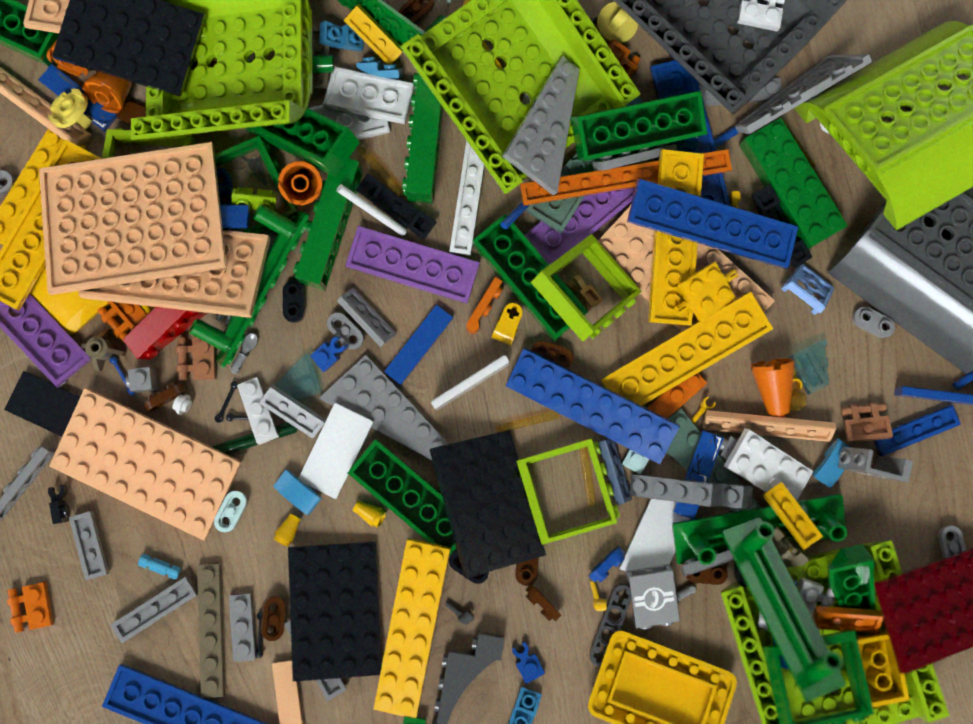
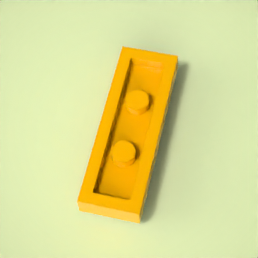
(374, 34)
(792, 515)

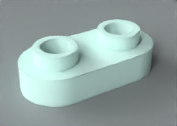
(230, 510)

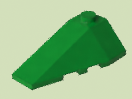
(853, 578)

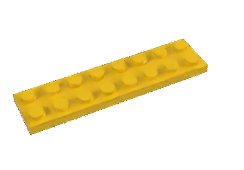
(24, 250)
(672, 256)
(690, 351)
(412, 628)

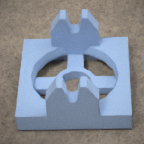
(822, 287)

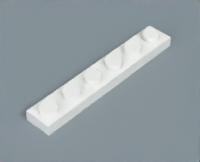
(467, 203)

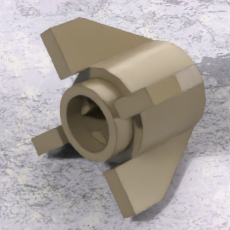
(100, 349)
(788, 549)

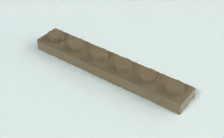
(210, 630)

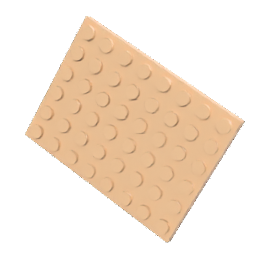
(131, 218)

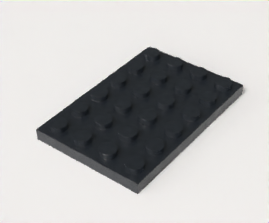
(131, 40)
(486, 503)
(334, 611)

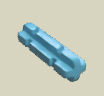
(159, 566)

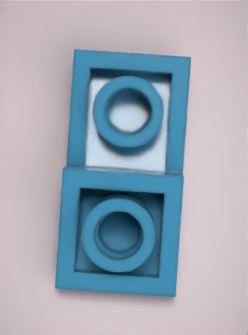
(339, 37)
(375, 68)
(828, 470)
(296, 492)
(525, 707)

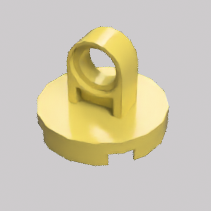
(615, 24)
(70, 109)

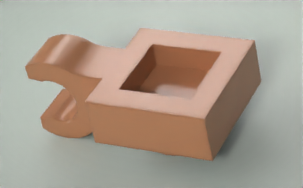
(585, 294)

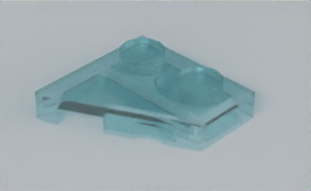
(812, 367)
(301, 380)

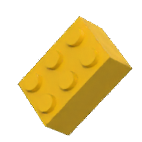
(881, 670)

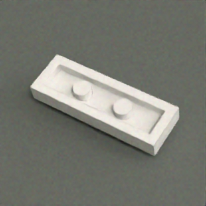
(259, 416)

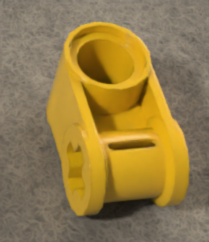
(507, 327)

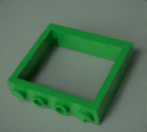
(271, 166)
(856, 677)

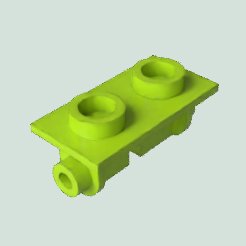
(245, 196)

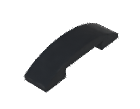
(768, 205)
(395, 207)

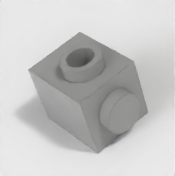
(142, 380)

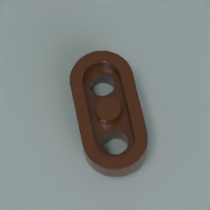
(414, 8)
(553, 352)
(157, 400)
(532, 567)
(707, 576)
(549, 610)
(273, 617)

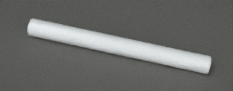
(371, 210)

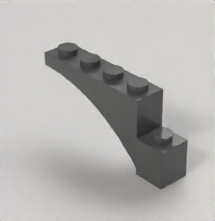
(691, 491)
(463, 668)

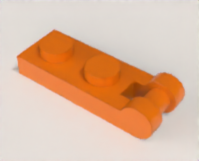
(484, 306)

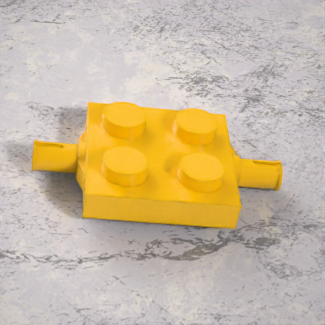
(706, 291)

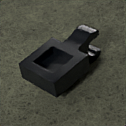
(59, 509)

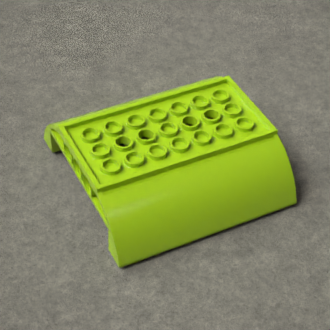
(530, 41)
(236, 91)
(924, 152)
(743, 613)

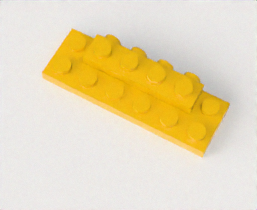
(27, 183)

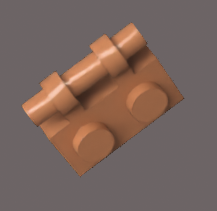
(203, 360)
(866, 429)

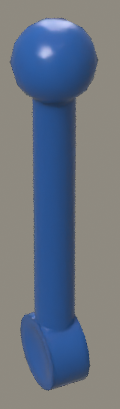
(114, 360)

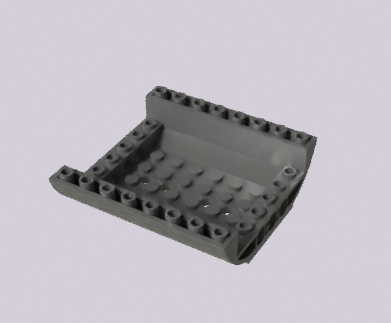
(717, 59)
(919, 276)

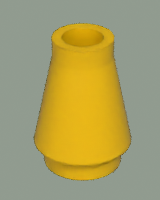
(371, 514)
(286, 531)

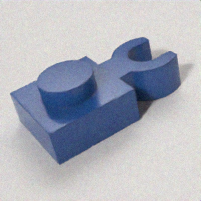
(327, 354)
(528, 665)

